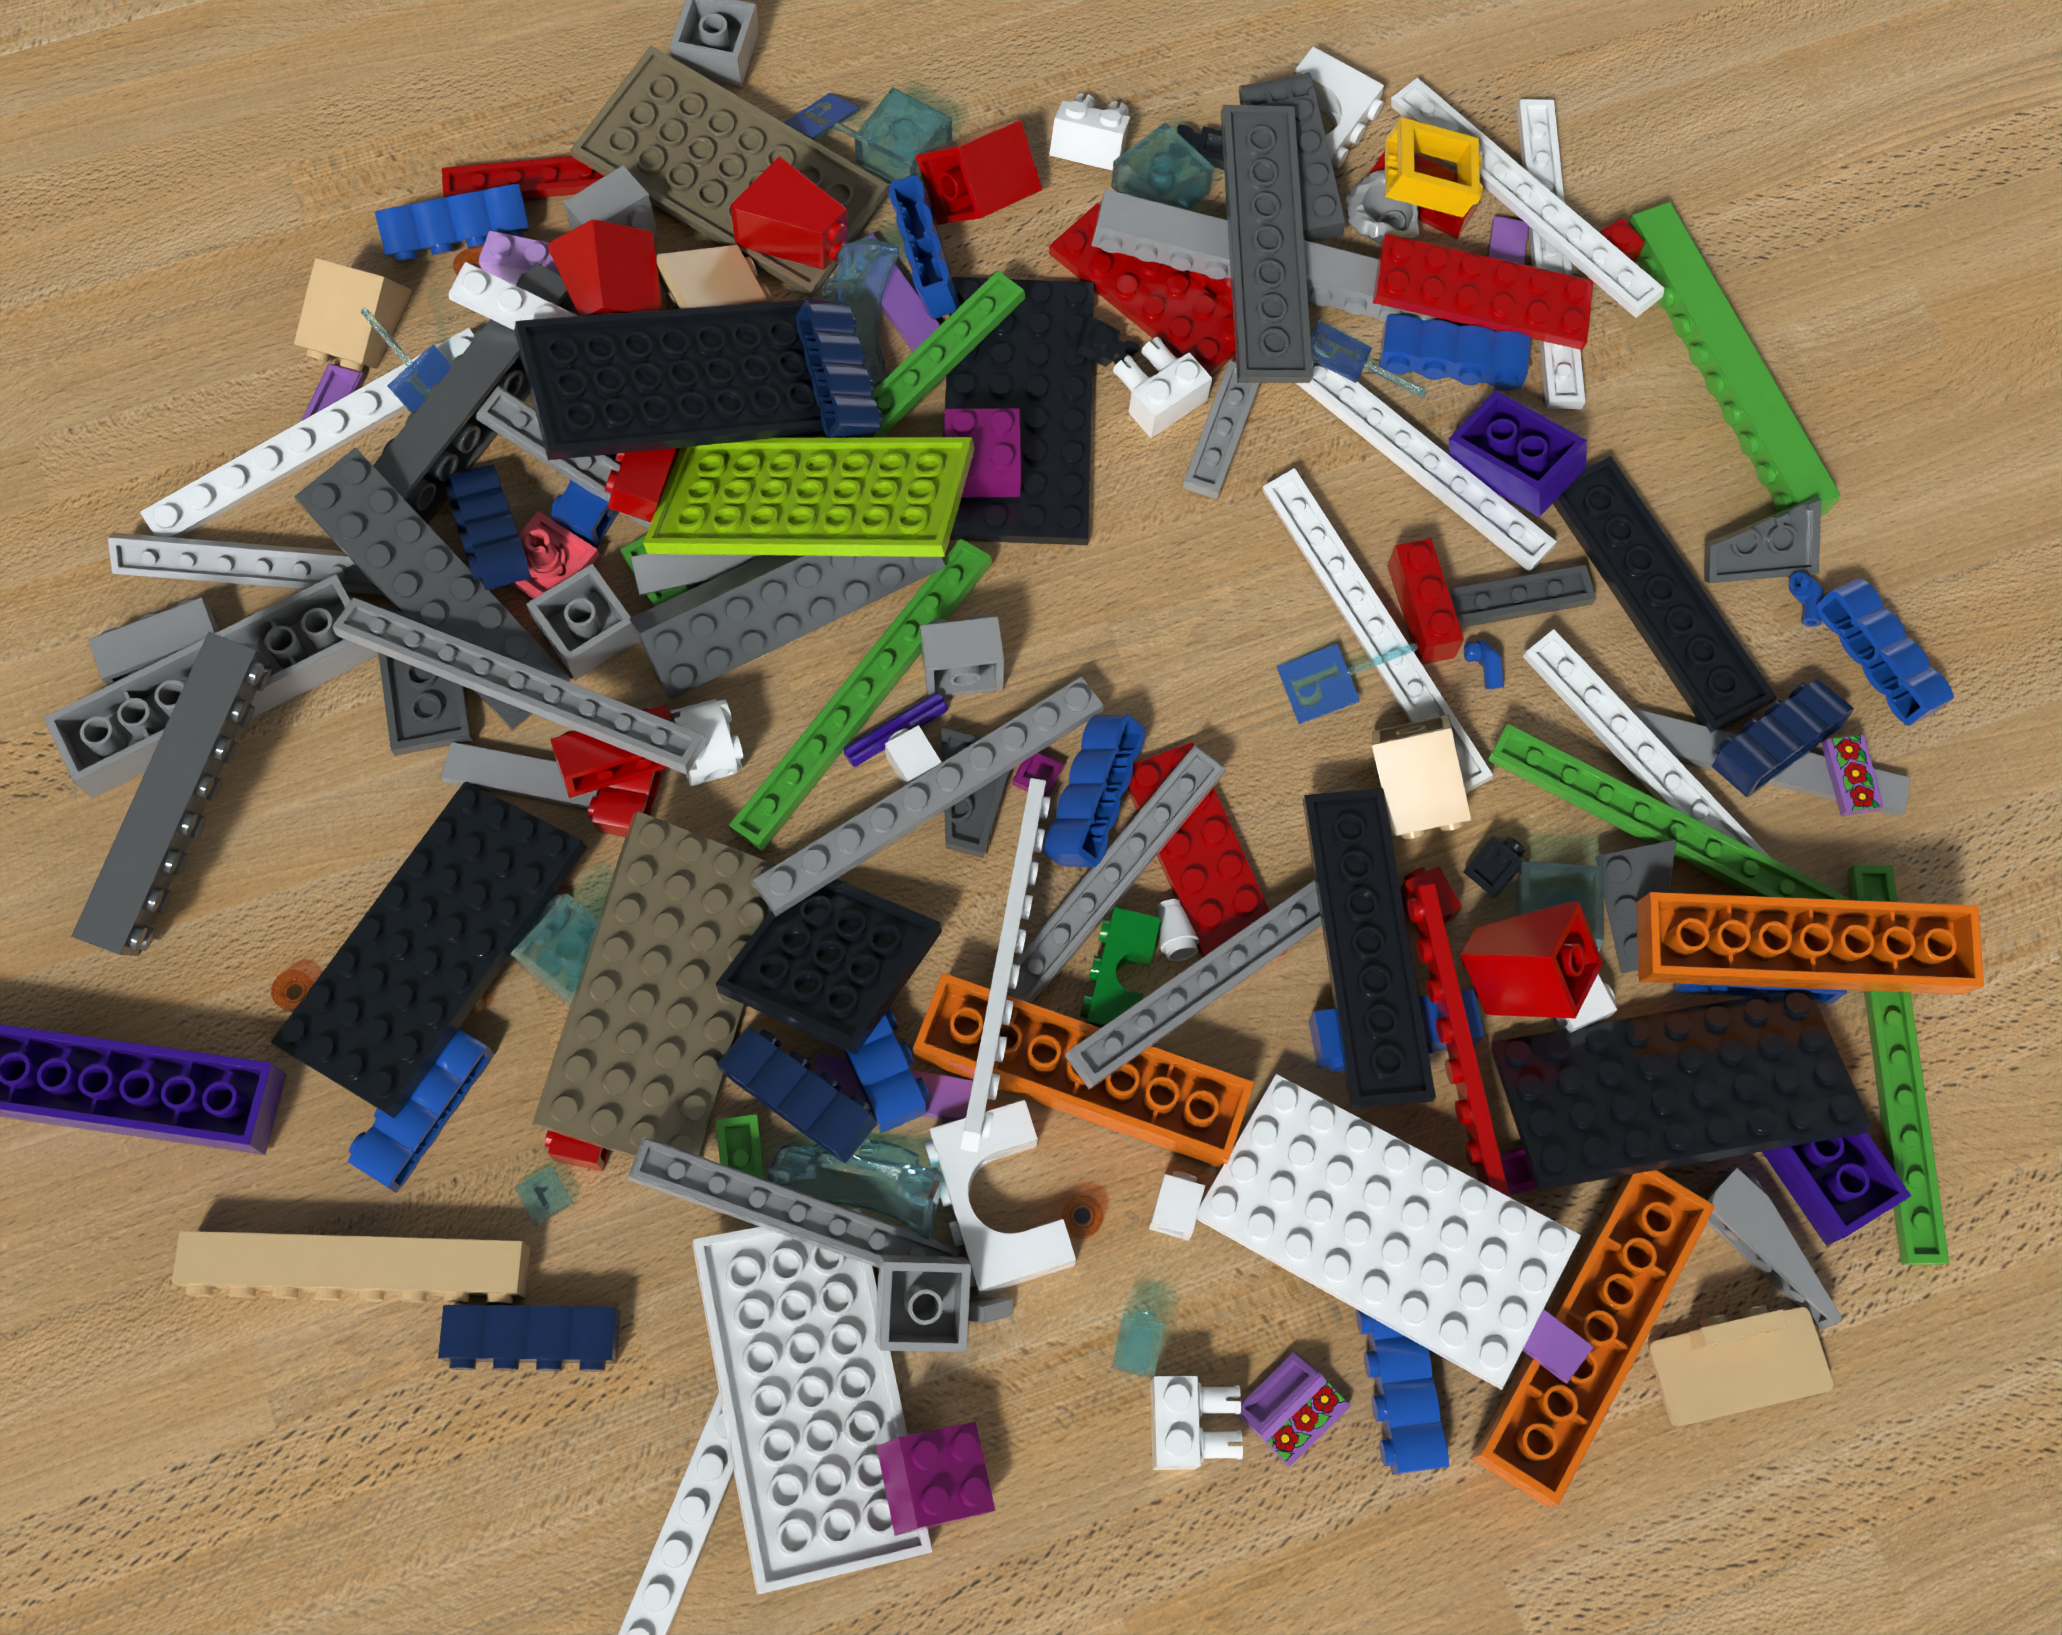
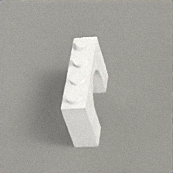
(1345, 96)
(995, 1257)

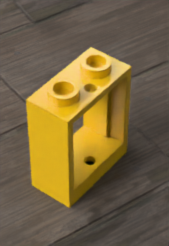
(1425, 190)

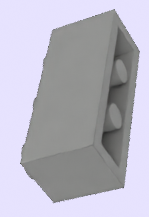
(151, 638)

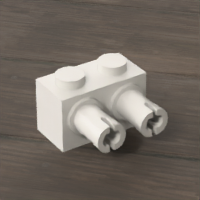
(1089, 133)
(1167, 395)
(1175, 1416)

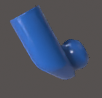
(1809, 594)
(1490, 661)

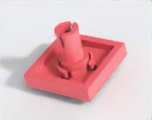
(541, 540)

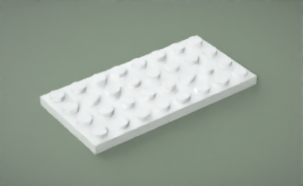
(1389, 1230)
(803, 1404)

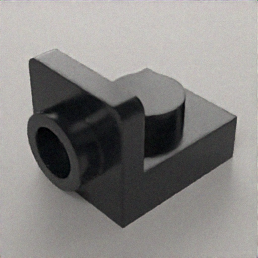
(1496, 864)

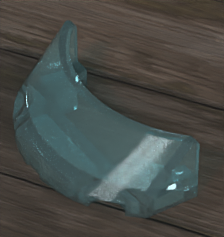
(861, 284)
(874, 1178)

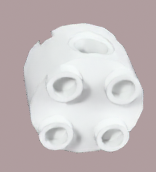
(721, 752)

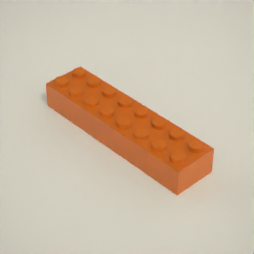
(1809, 943)
(1148, 1098)
(1611, 1304)

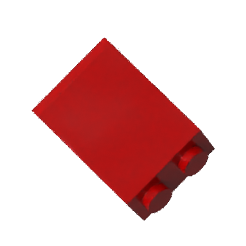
(979, 173)
(789, 218)
(608, 268)
(1534, 963)

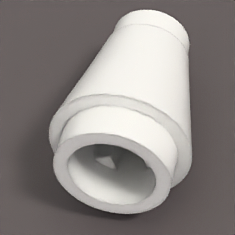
(1176, 932)

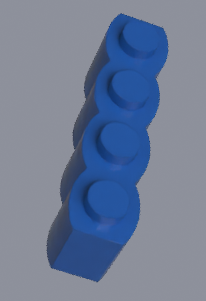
(452, 221)
(923, 247)
(1454, 351)
(1888, 658)
(1094, 791)
(886, 1077)
(396, 1145)
(1404, 1399)

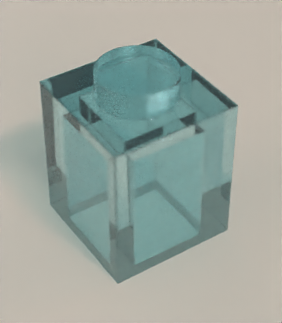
(1138, 1343)

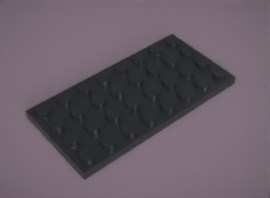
(1032, 367)
(668, 378)
(429, 947)
(1677, 1088)

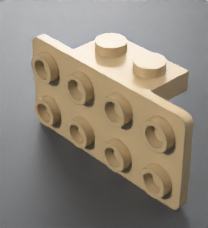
(1740, 1364)

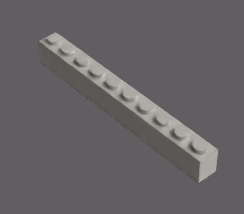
(1202, 246)

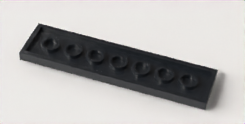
(1662, 597)
(1368, 949)

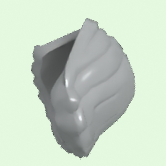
(1377, 215)

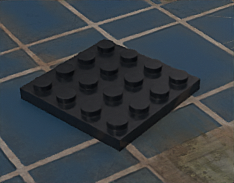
(831, 963)

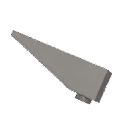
(1757, 1231)

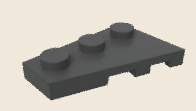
(1768, 547)
(972, 819)
(1627, 879)

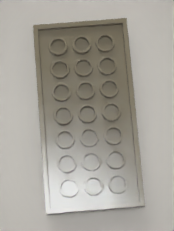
(705, 146)
(647, 1002)

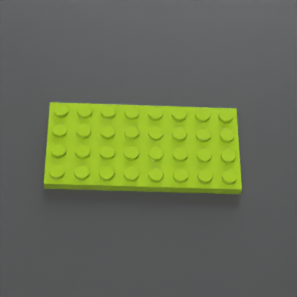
(813, 497)

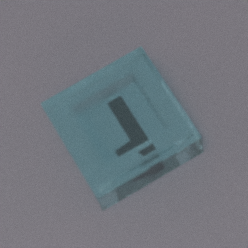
(544, 1195)

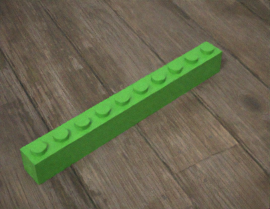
(1731, 364)

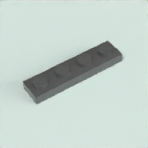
(1522, 596)

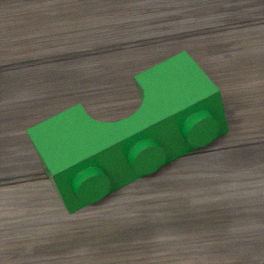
(1127, 940)

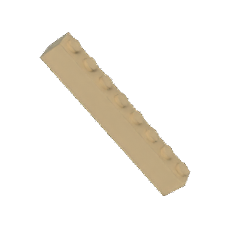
(351, 1265)

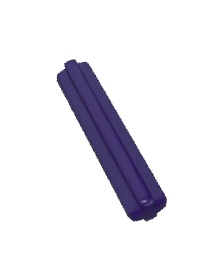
(875, 740)

